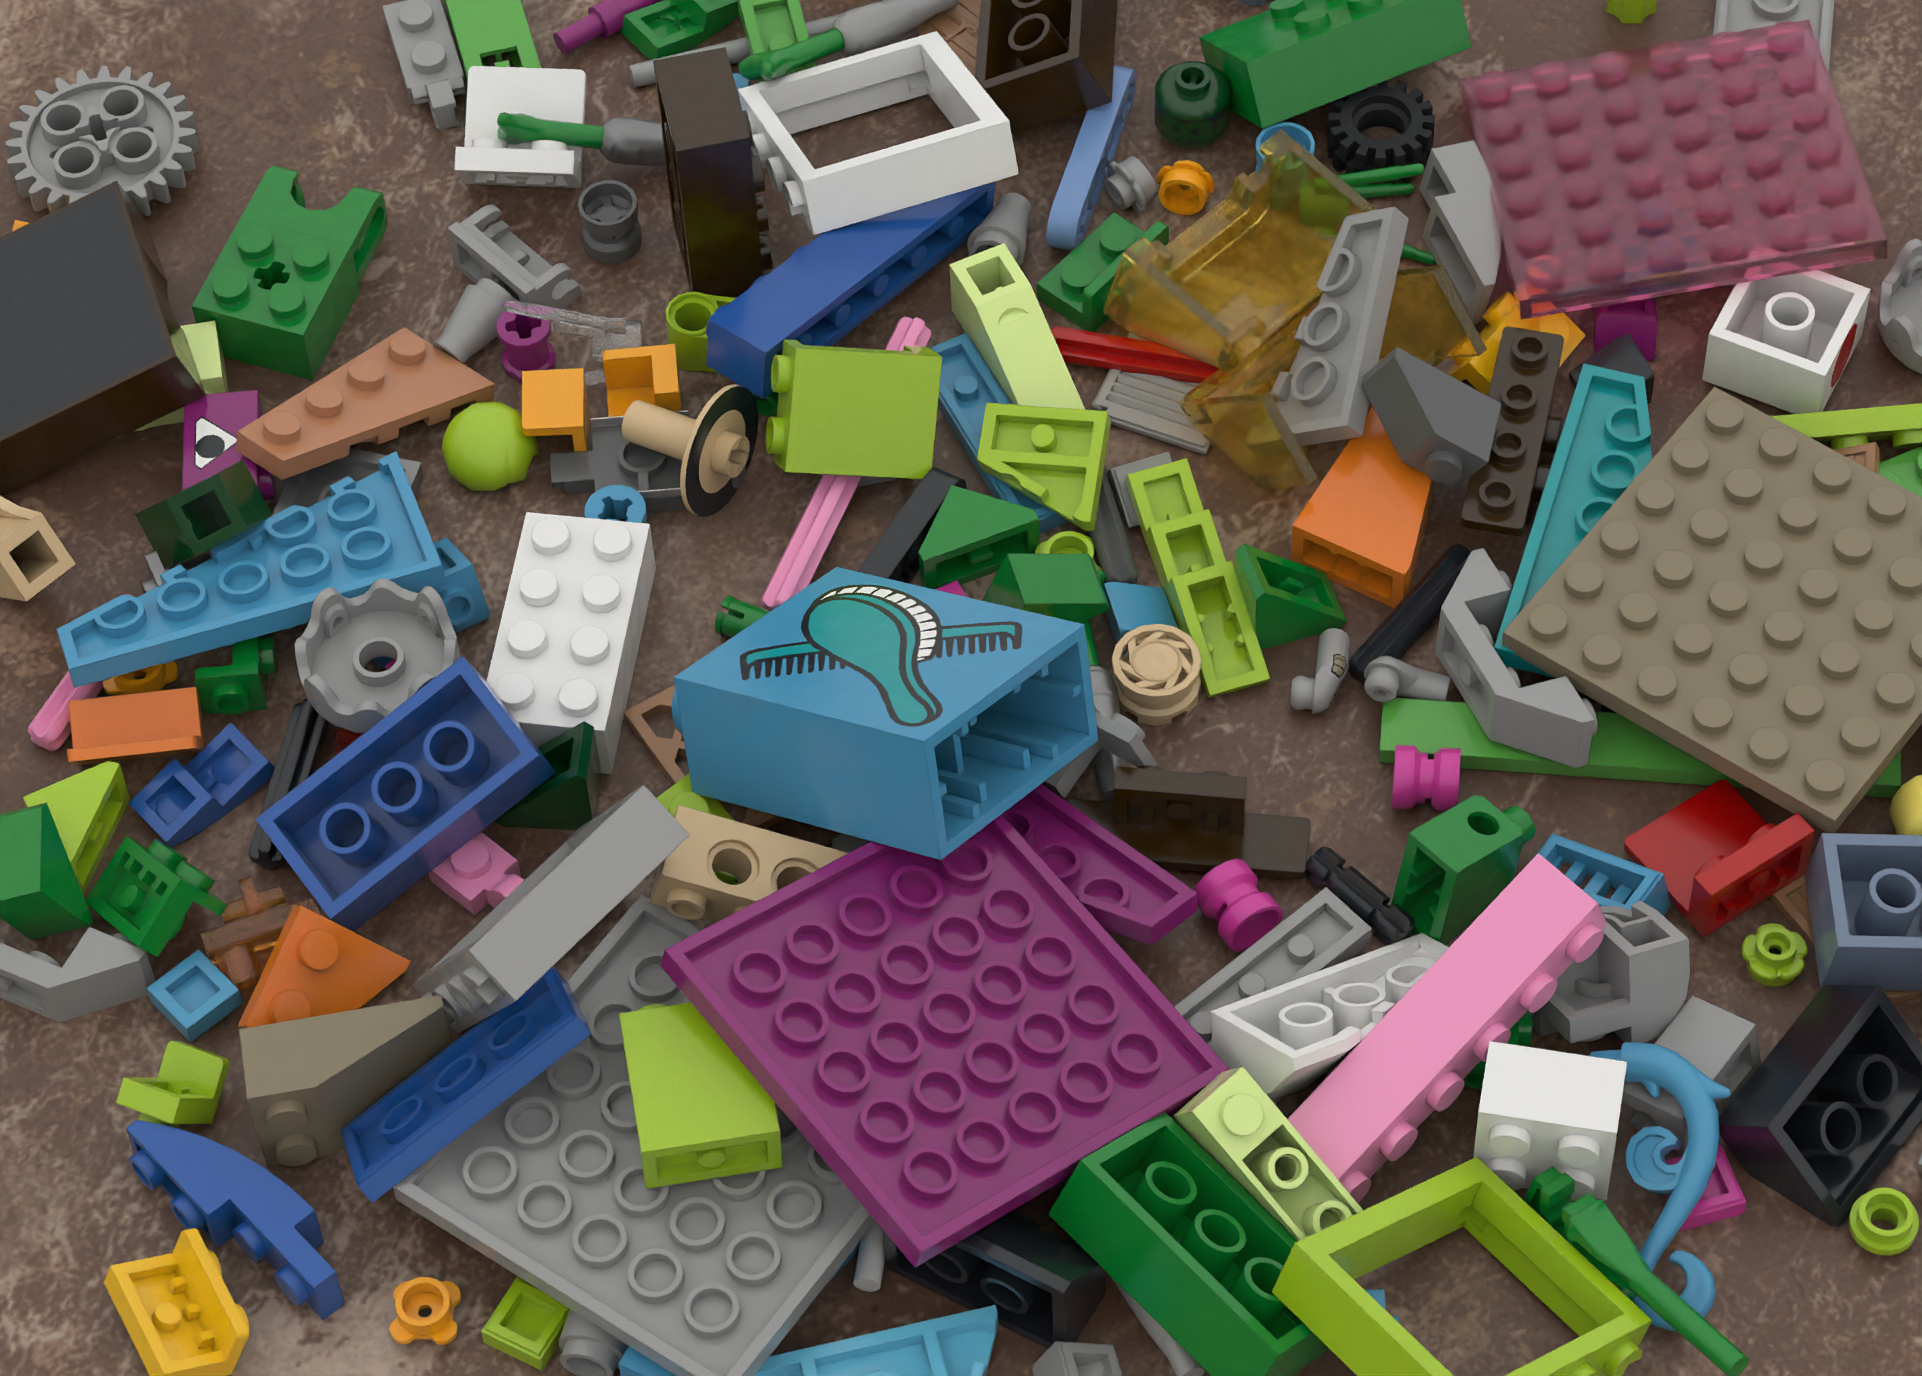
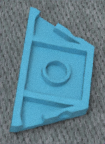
(934, 1347)

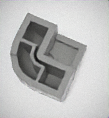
(1626, 985)

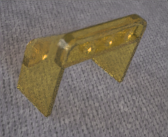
(1242, 417)

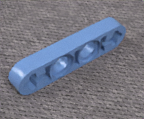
(1089, 164)

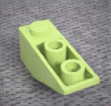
(1010, 329)
(1265, 1154)

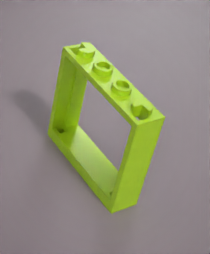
(1323, 1268)

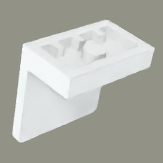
(527, 91)

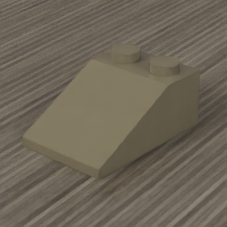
(327, 1069)

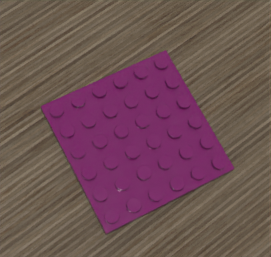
(942, 1028)

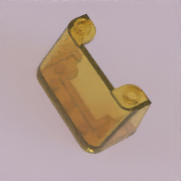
(1240, 266)

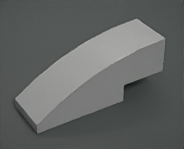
(1462, 223)

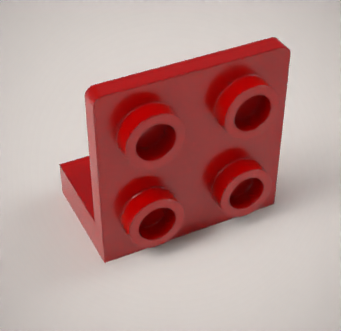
(1721, 855)

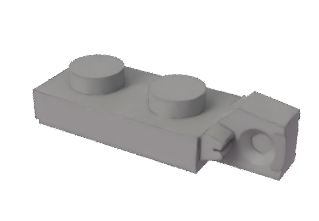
(426, 57)

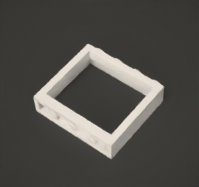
(888, 179)

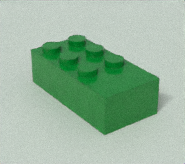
(1328, 49)
(1188, 1249)

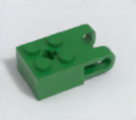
(290, 274)

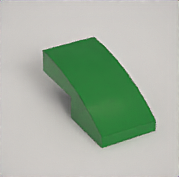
(676, 25)

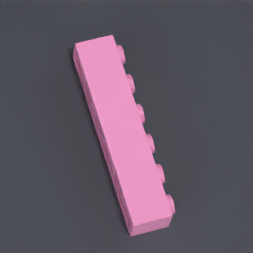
(1445, 1024)

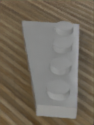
(1345, 332)

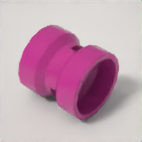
(1421, 778)
(1233, 899)

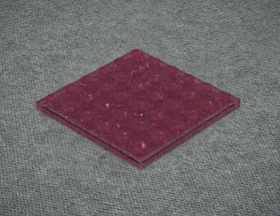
(1671, 169)

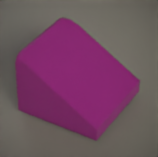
(1632, 318)

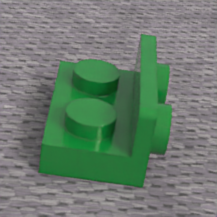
(1085, 276)
(149, 893)

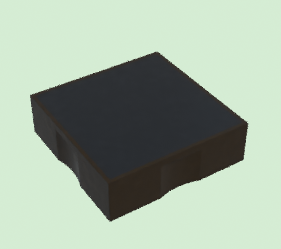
(84, 335)

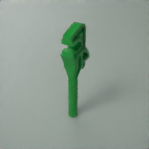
(1607, 1246)

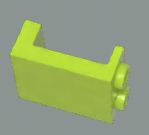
(854, 410)
(694, 1100)

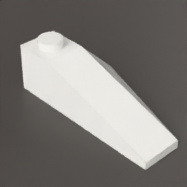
(1314, 1022)

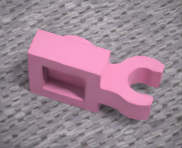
(478, 874)

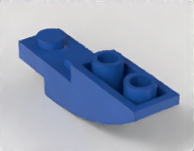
(239, 1199)

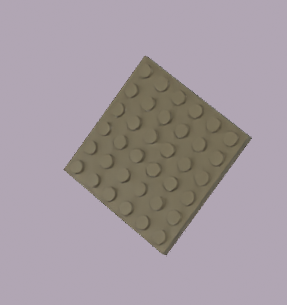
(1748, 610)

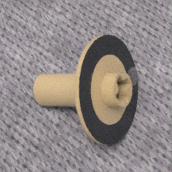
(712, 447)

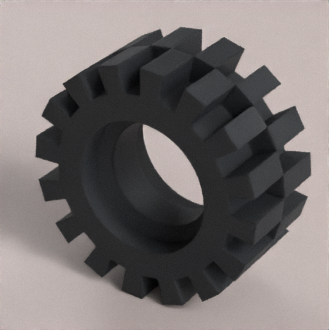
(1384, 108)

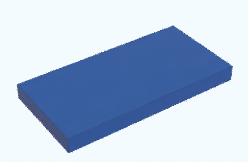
(463, 1084)

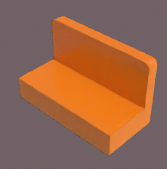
(135, 726)

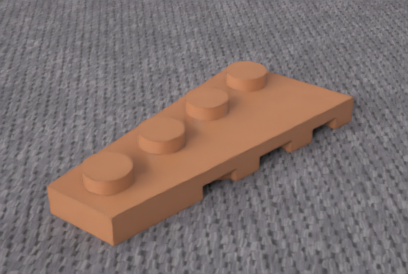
(362, 402)

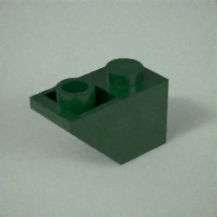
(204, 514)

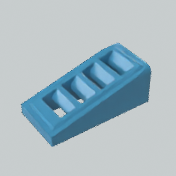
(1629, 879)

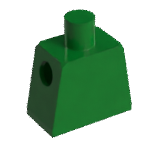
(1460, 865)

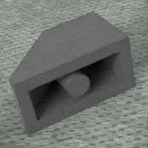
(1432, 417)

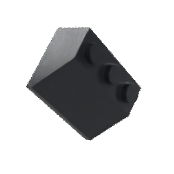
(1829, 1102)
(1035, 1279)

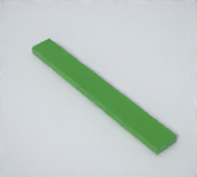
(1616, 750)

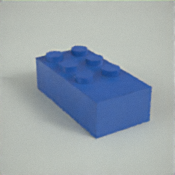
(405, 795)

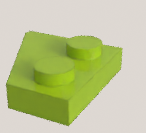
(1048, 456)

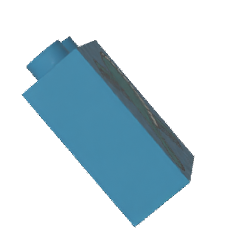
(887, 711)

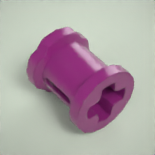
(525, 344)

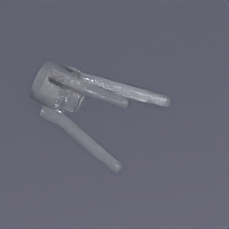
(606, 332)

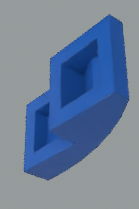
(211, 785)

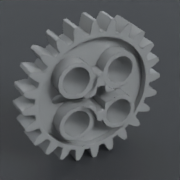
(102, 135)

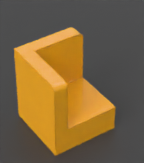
(643, 375)
(556, 405)

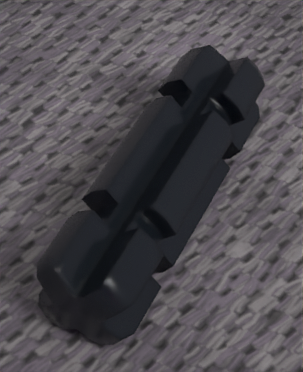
(1360, 895)

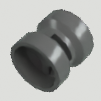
(609, 221)

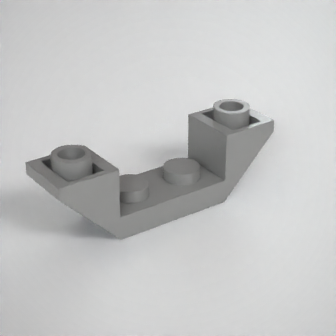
(1536, 718)
(94, 977)

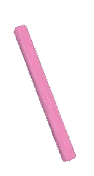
(827, 504)

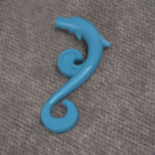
(1685, 1181)

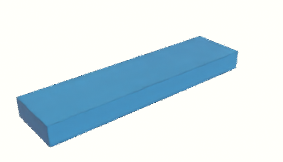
(962, 400)

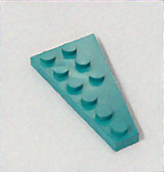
(1594, 463)

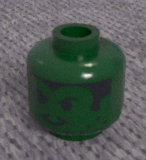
(1192, 104)

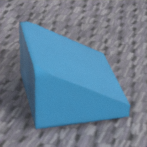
(1135, 606)

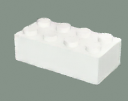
(573, 626)

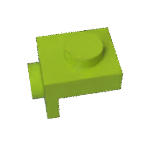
(183, 1091)

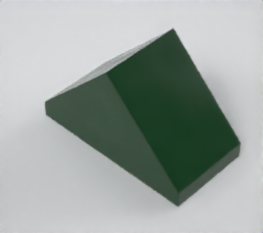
(570, 794)

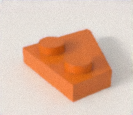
(319, 971)

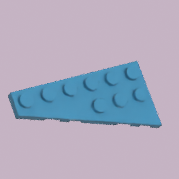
(263, 579)

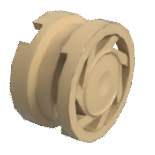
(1156, 673)

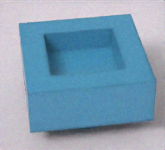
(194, 995)

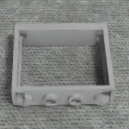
(552, 909)

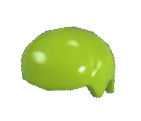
(488, 447)

